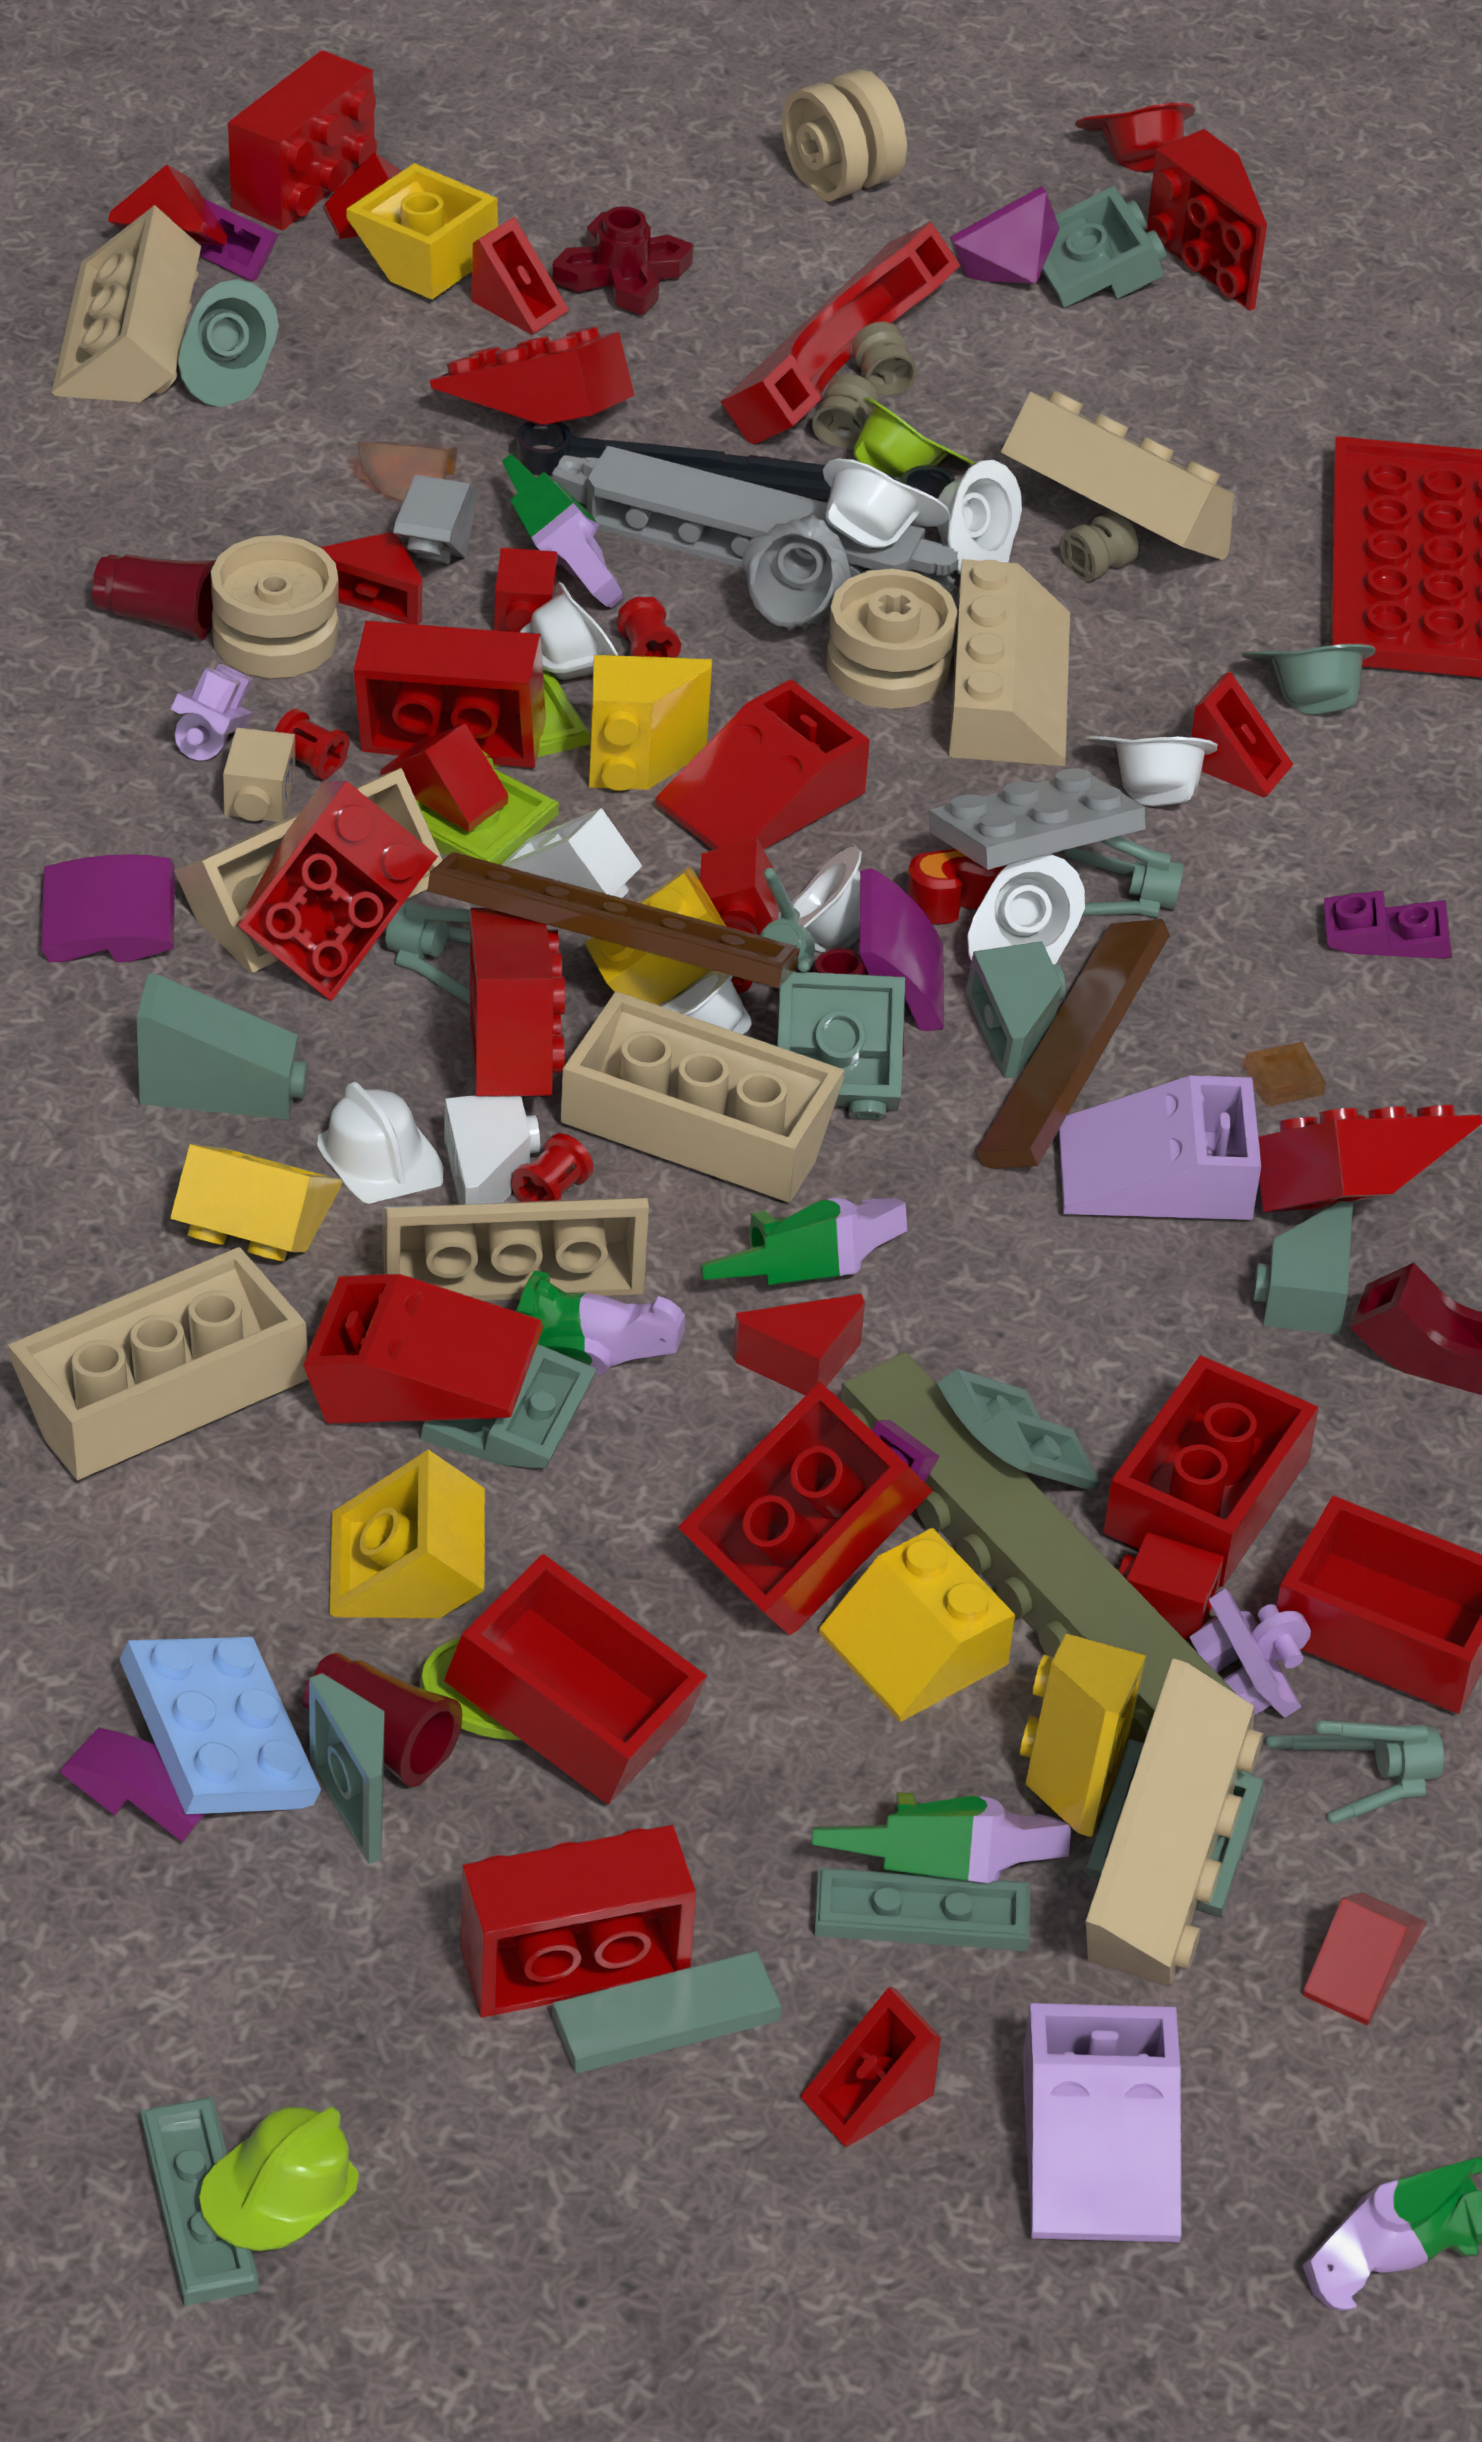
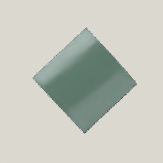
(539, 1420)
(1012, 1429)

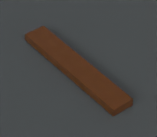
(614, 919)
(1073, 1045)

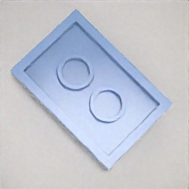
(219, 1725)

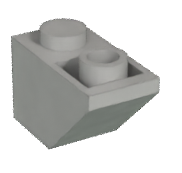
(437, 518)

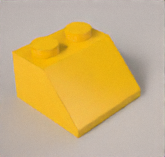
(423, 228)
(646, 718)
(651, 975)
(252, 1200)
(409, 1544)
(920, 1626)
(1081, 1727)

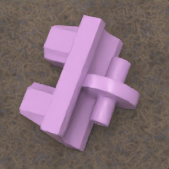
(211, 712)
(1259, 1647)

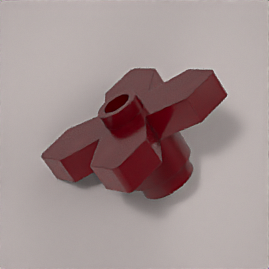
(624, 258)

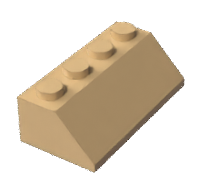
(129, 313)
(1122, 474)
(1009, 667)
(226, 879)
(700, 1096)
(497, 1246)
(160, 1362)
(1171, 1827)

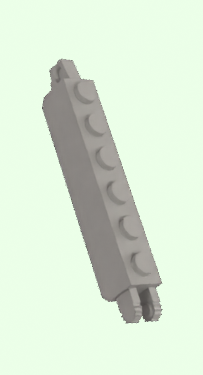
(720, 514)

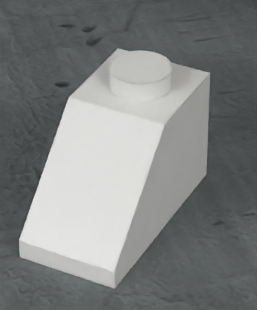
(580, 853)
(486, 1144)

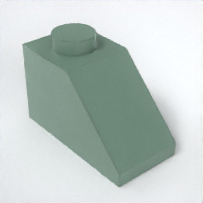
(1014, 1000)
(1308, 1273)

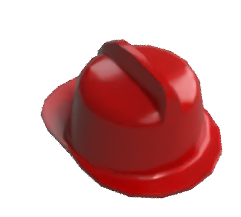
(1140, 132)

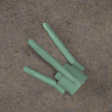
(1153, 878)
(787, 927)
(421, 932)
(1401, 1752)

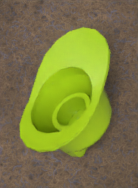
(894, 445)
(280, 2180)

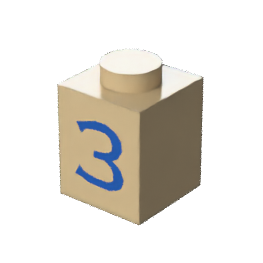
(259, 775)

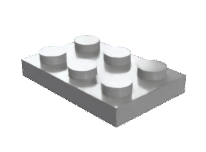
(1036, 818)

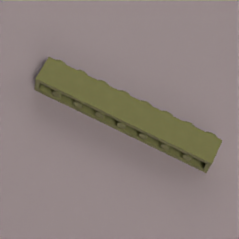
(1019, 1536)

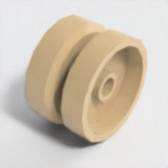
(844, 134)
(274, 606)
(891, 638)

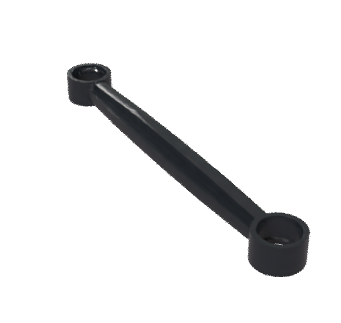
(778, 474)

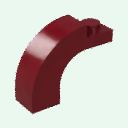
(1421, 1329)

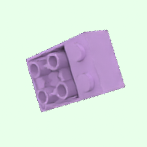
(1165, 1152)
(1103, 2122)

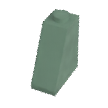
(213, 1055)

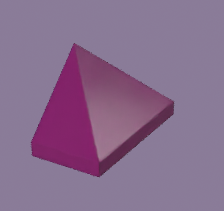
(1009, 242)
(246, 244)

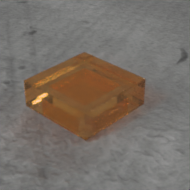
(1285, 1074)

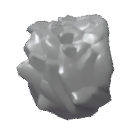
(795, 572)

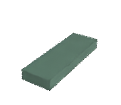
(922, 1909)
(666, 2011)
(182, 2148)

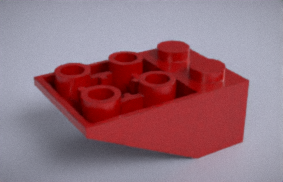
(1209, 214)
(544, 377)
(769, 771)
(333, 886)
(1353, 1156)
(417, 1353)

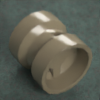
(884, 358)
(843, 411)
(1094, 548)

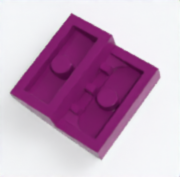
(110, 905)
(902, 943)

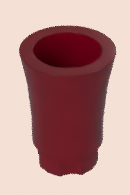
(156, 591)
(417, 1723)

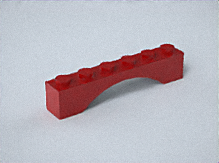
(798, 370)

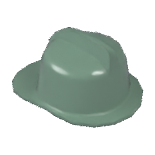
(228, 343)
(1319, 677)

